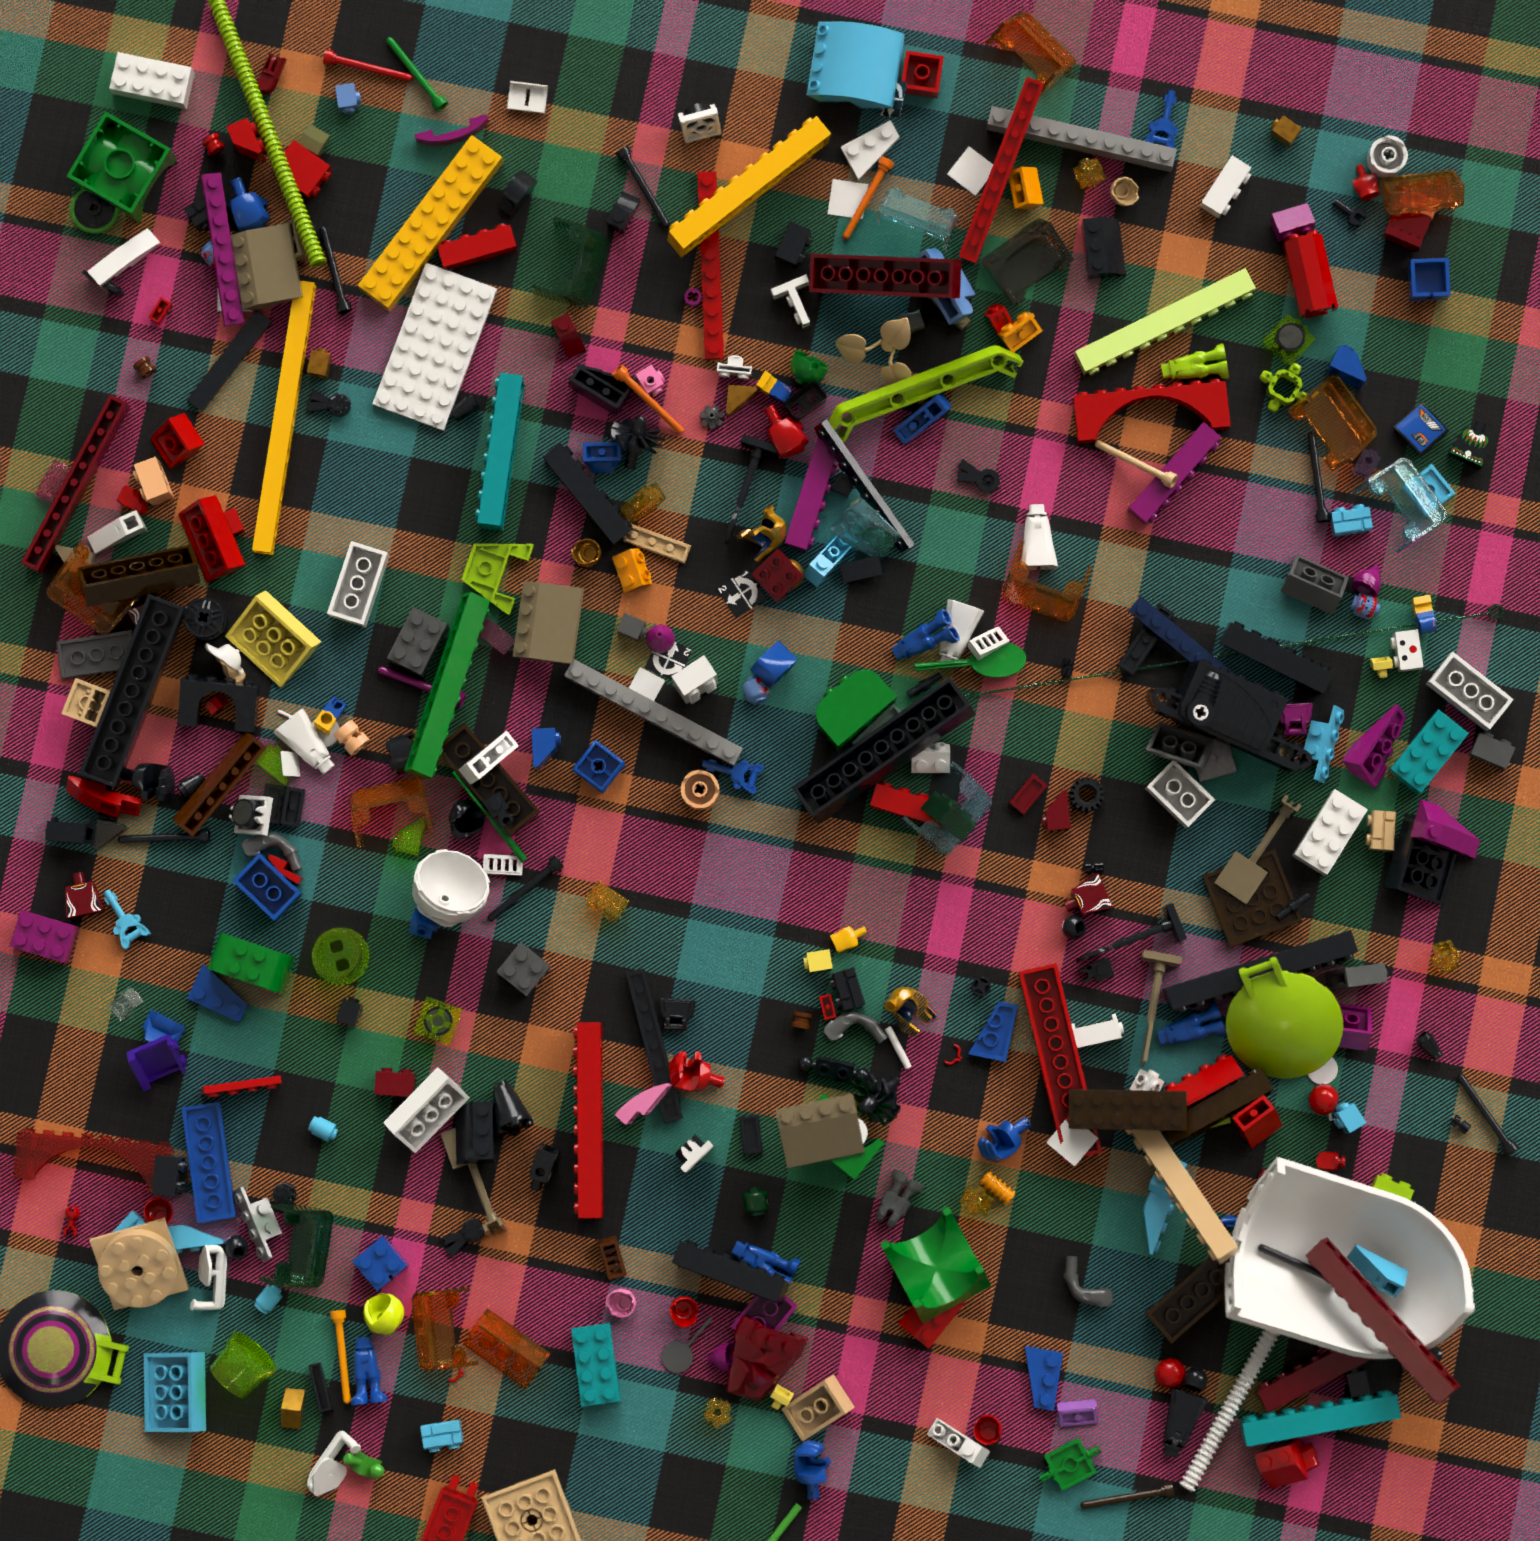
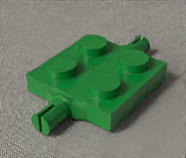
(1070, 1464)

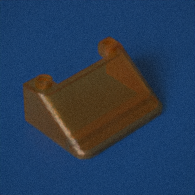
(1336, 420)
(67, 593)

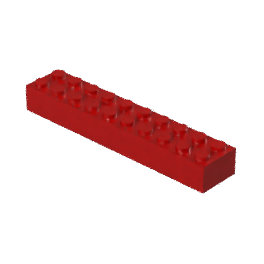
(1054, 1042)
(590, 1120)

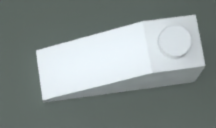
(488, 758)

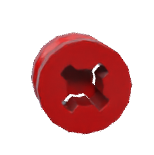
(213, 144)

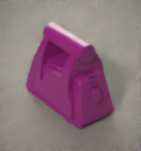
(1296, 714)

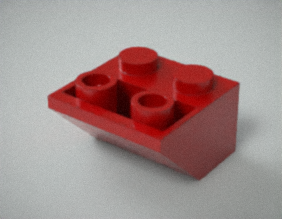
(245, 139)

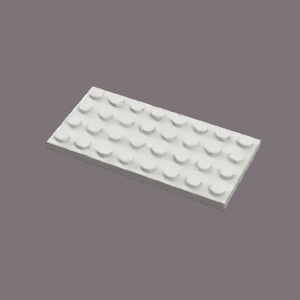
(435, 346)

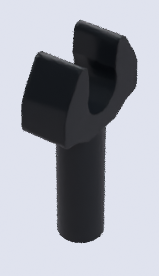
(1350, 212)

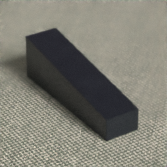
(320, 1388)

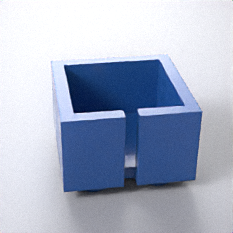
(1428, 279)
(380, 1262)

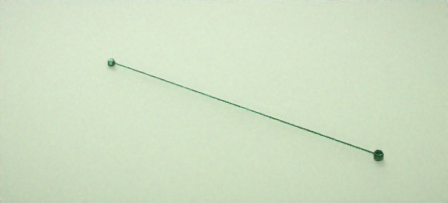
(1494, 612)

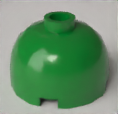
(807, 368)

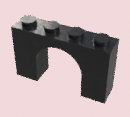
(244, 695)

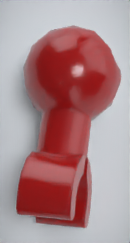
(72, 1216)

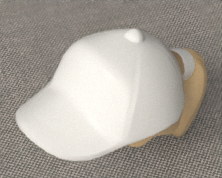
(229, 659)

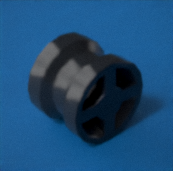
(980, 989)

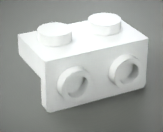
(932, 759)

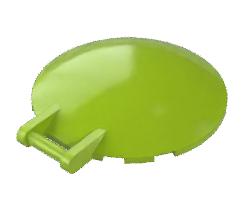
(1283, 1022)

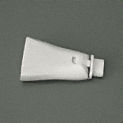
(1038, 542)
(964, 620)
(305, 741)

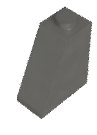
(1356, 976)

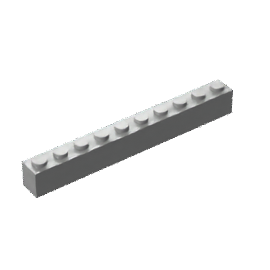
(1088, 140)
(653, 713)

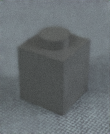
(632, 627)

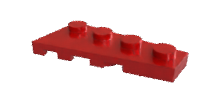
(233, 1087)

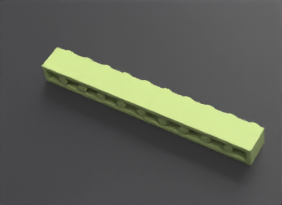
(1165, 321)

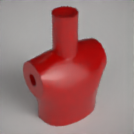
(1365, 185)
(1308, 1454)

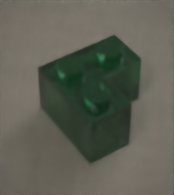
(949, 815)

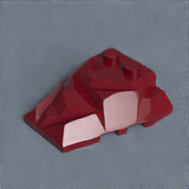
(761, 1358)

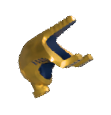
(768, 535)
(903, 1003)

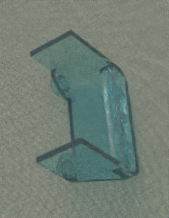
(918, 215)
(1411, 497)
(976, 803)

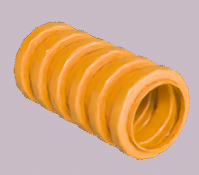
(997, 1187)

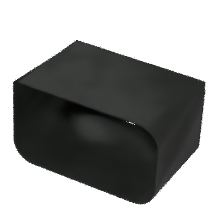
(795, 398)

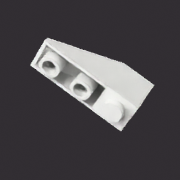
(117, 532)
(958, 1443)

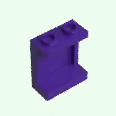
(156, 1060)

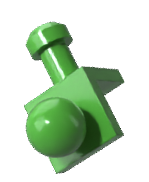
(364, 1465)

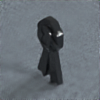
(111, 287)
(338, 405)
(986, 480)
(284, 1194)
(471, 1231)

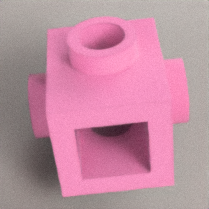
(647, 375)

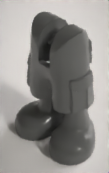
(893, 1202)

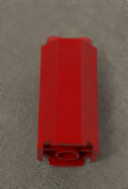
(1310, 274)

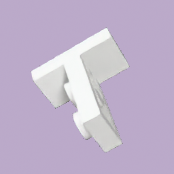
(793, 298)

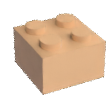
(153, 481)

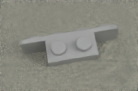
(260, 1222)

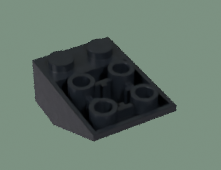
(169, 1175)

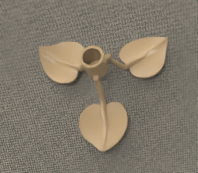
(895, 336)

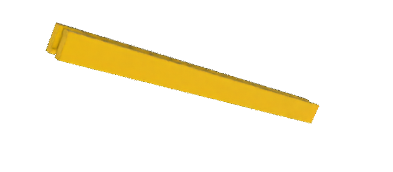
(284, 420)

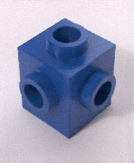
(422, 926)

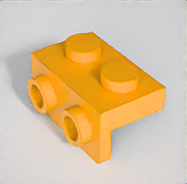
(1020, 332)
(632, 569)

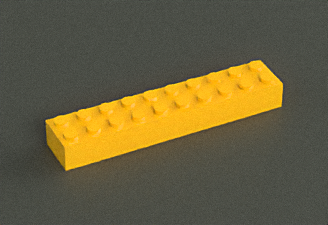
(749, 186)
(430, 223)

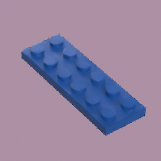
(208, 1162)

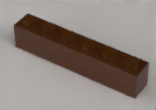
(219, 783)

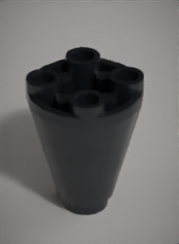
(509, 1111)

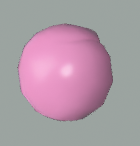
(621, 1303)

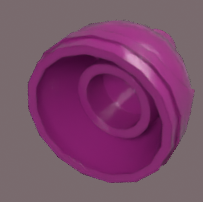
(1368, 581)
(660, 638)
(721, 1356)

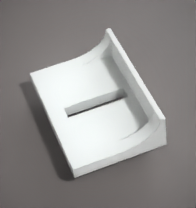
(537, 97)

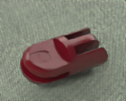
(271, 73)

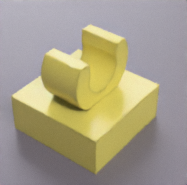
(1381, 665)
(781, 1396)

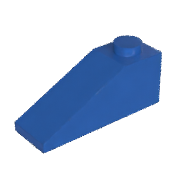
(922, 417)

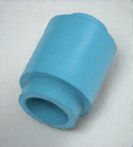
(323, 1129)
(268, 1298)

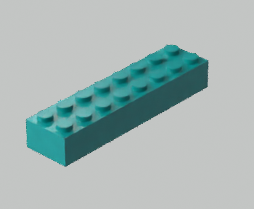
(501, 451)
(1319, 1419)

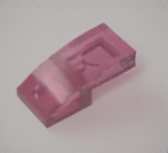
(52, 482)
(496, 636)

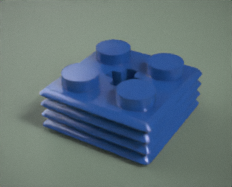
(596, 754)

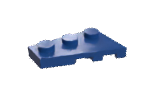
(216, 995)

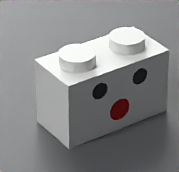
(1407, 650)

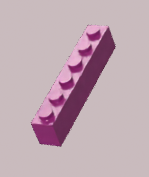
(1182, 464)
(811, 498)

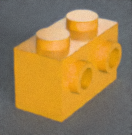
(1025, 188)

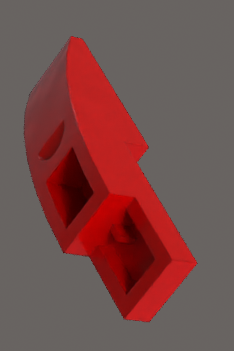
(98, 798)

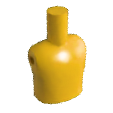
(847, 938)

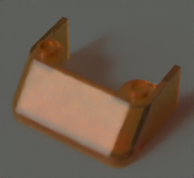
(1035, 47)
(1040, 597)
(409, 789)
(436, 1330)

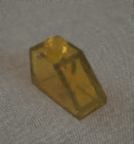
(643, 502)

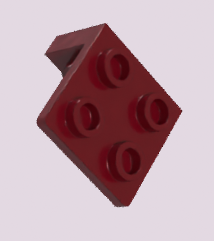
(1407, 230)
(777, 575)

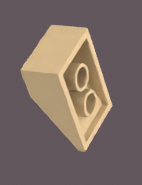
(818, 1408)

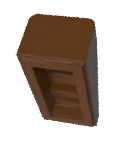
(609, 1241)

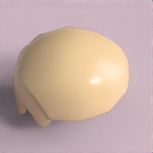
(1124, 191)

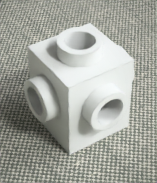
(1147, 1081)

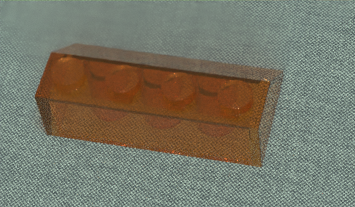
(1422, 192)
(506, 1348)

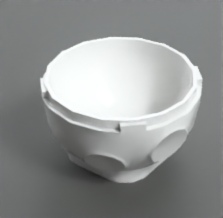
(455, 880)

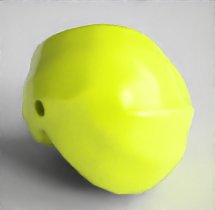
(383, 1313)

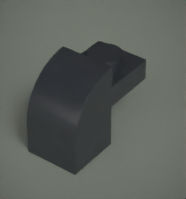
(515, 192)

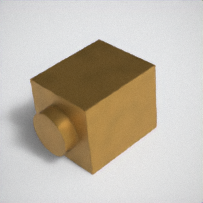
(1285, 131)
(319, 363)

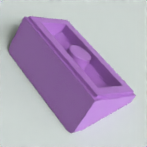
(1077, 1413)

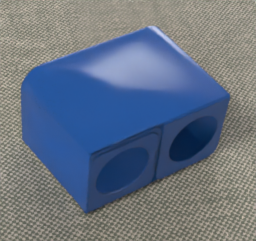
(774, 664)

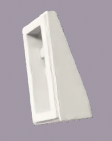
(978, 652)
(486, 863)

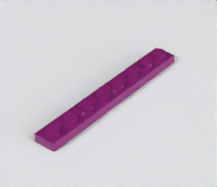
(222, 249)

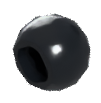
(1073, 927)
(236, 1247)
(1195, 1379)

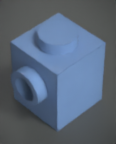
(347, 98)

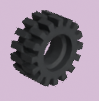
(1086, 806)

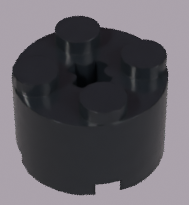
(399, 749)

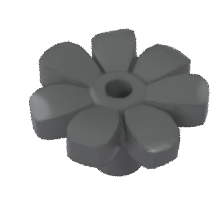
(711, 421)

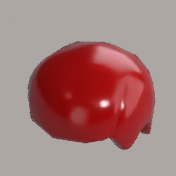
(1323, 1099)
(157, 1209)
(683, 1311)
(1169, 1373)
(987, 1430)

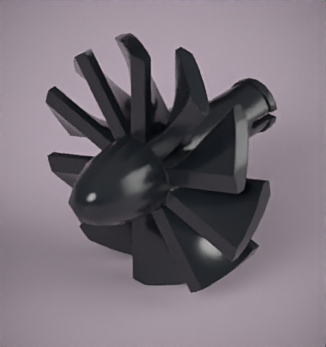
(634, 437)
(878, 1100)

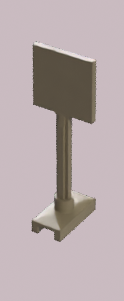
(1242, 875)
(1160, 961)
(493, 1221)

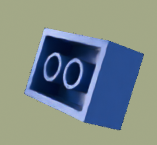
(267, 887)

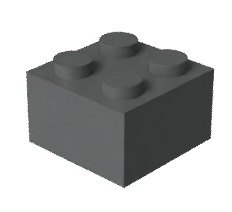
(524, 969)

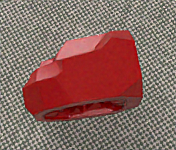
(132, 499)

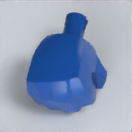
(248, 208)
(1005, 1140)
(810, 1469)

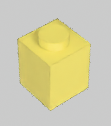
(818, 961)

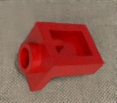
(998, 317)

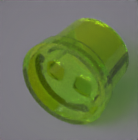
(354, 950)
(242, 1365)

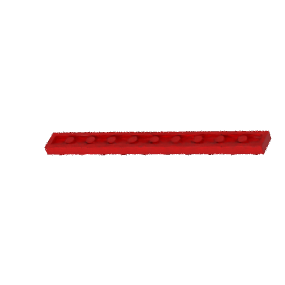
(1001, 169)
(711, 277)

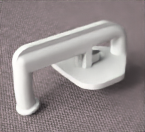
(205, 1272)
(327, 1472)

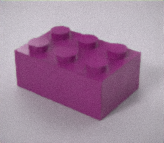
(44, 936)
(768, 1312)

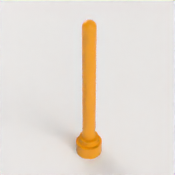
(338, 1318)

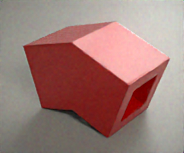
(217, 704)

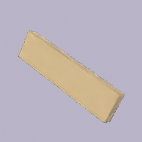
(658, 544)

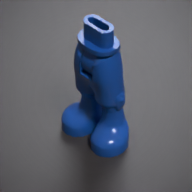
(921, 639)
(1190, 1029)
(765, 1259)
(366, 1369)

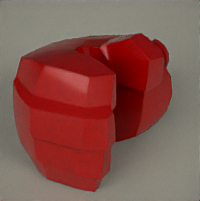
(785, 433)
(692, 1073)

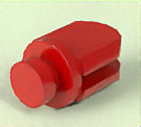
(1330, 1161)

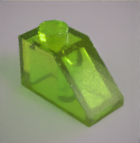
(271, 762)
(410, 838)

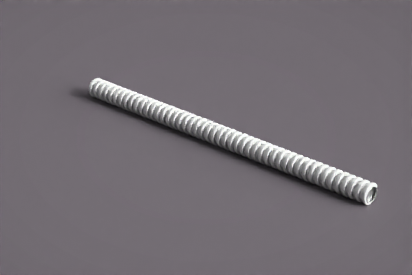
(1229, 1410)

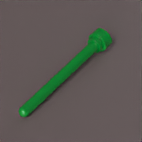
(439, 102)

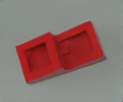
(281, 866)

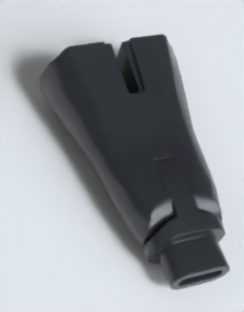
(1181, 1419)

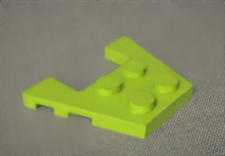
(487, 568)

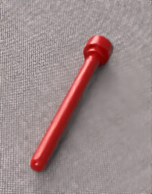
(332, 58)

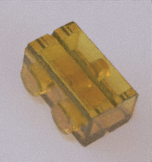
(607, 900)

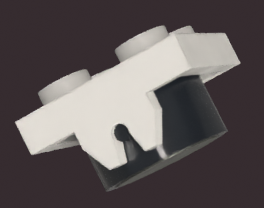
(252, 815)

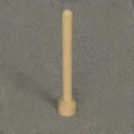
(1168, 479)

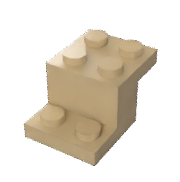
(85, 702)

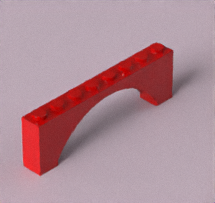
(1204, 399)

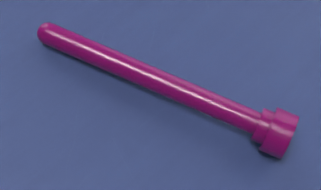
(414, 682)

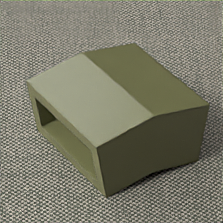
(314, 139)

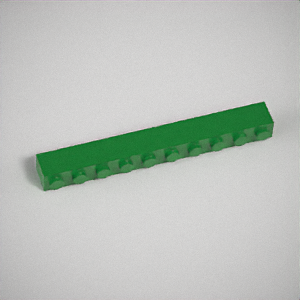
(447, 686)

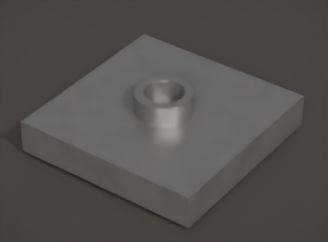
(1219, 763)

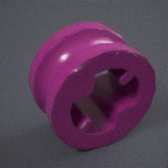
(691, 303)

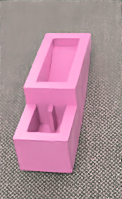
(642, 1103)

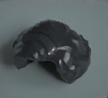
(465, 819)

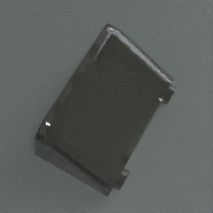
(1026, 259)

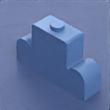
(952, 308)

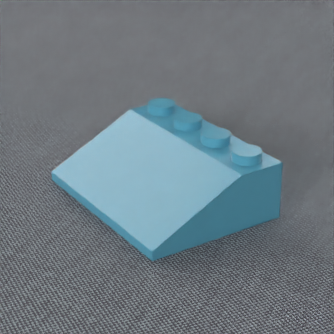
(174, 1392)

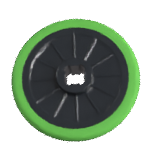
(92, 221)

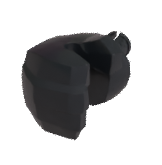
(152, 780)

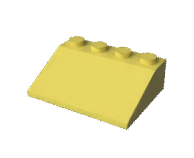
(272, 638)

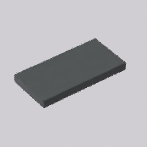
(92, 654)

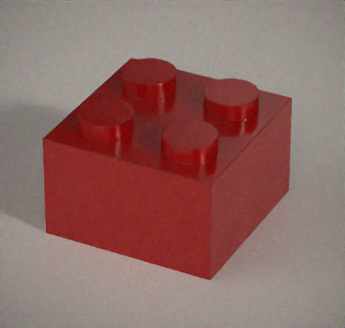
(922, 74)

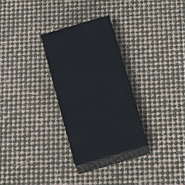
(751, 1134)

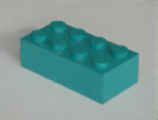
(1428, 752)
(596, 1364)

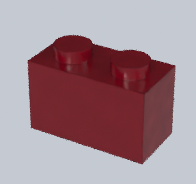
(394, 1083)

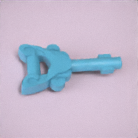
(125, 921)

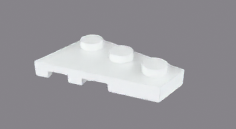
(868, 148)

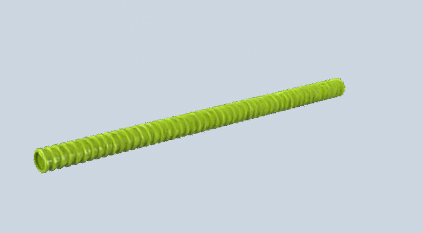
(267, 132)

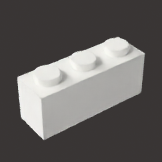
(1226, 187)

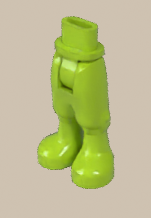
(1193, 365)

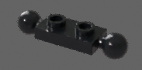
(832, 1069)

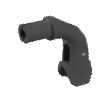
(254, 845)
(836, 1027)
(1098, 1297)

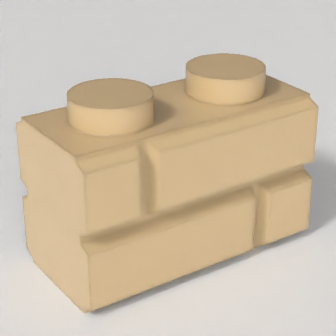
(1381, 830)

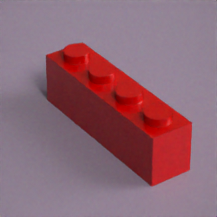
(477, 247)
(899, 802)

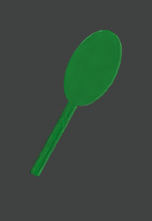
(999, 664)
(500, 830)

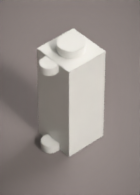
(1098, 1032)

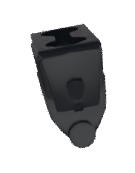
(679, 1009)

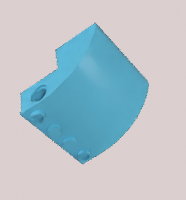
(855, 64)

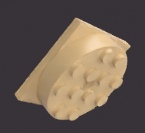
(142, 1246)
(536, 1496)

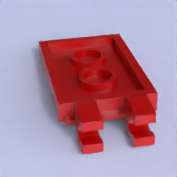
(451, 1513)

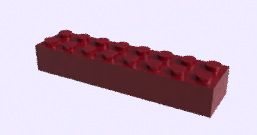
(885, 275)

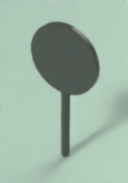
(678, 1356)

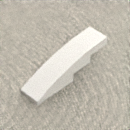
(123, 257)

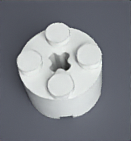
(1397, 157)

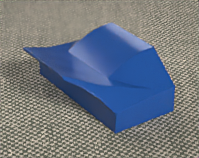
(602, 456)
(158, 1025)

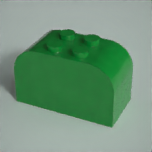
(852, 706)
(251, 963)

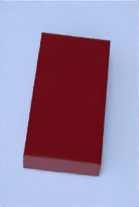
(1028, 794)

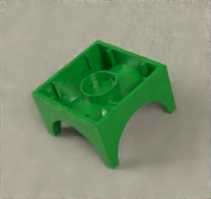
(120, 165)
(855, 1163)
(937, 1267)

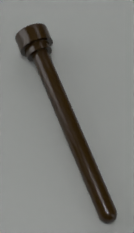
(1165, 1491)

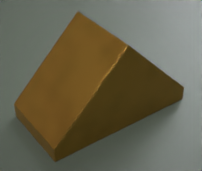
(738, 396)
(292, 1408)

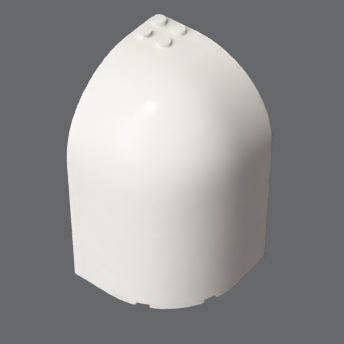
(1298, 1208)

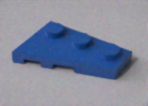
(997, 1033)
(1044, 1375)

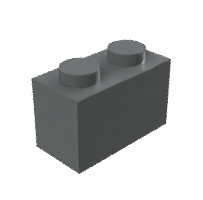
(1492, 751)

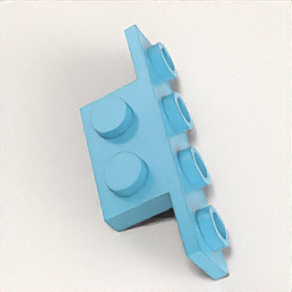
(1321, 742)

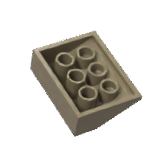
(266, 266)
(548, 623)
(820, 1130)

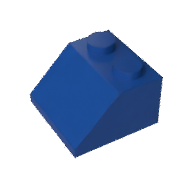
(1347, 366)
(544, 745)

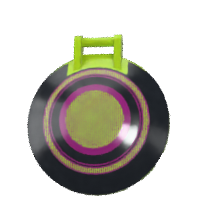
(57, 1349)

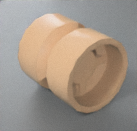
(351, 737)

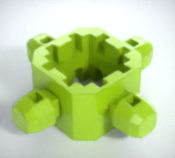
(1292, 376)

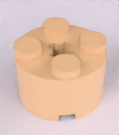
(702, 779)

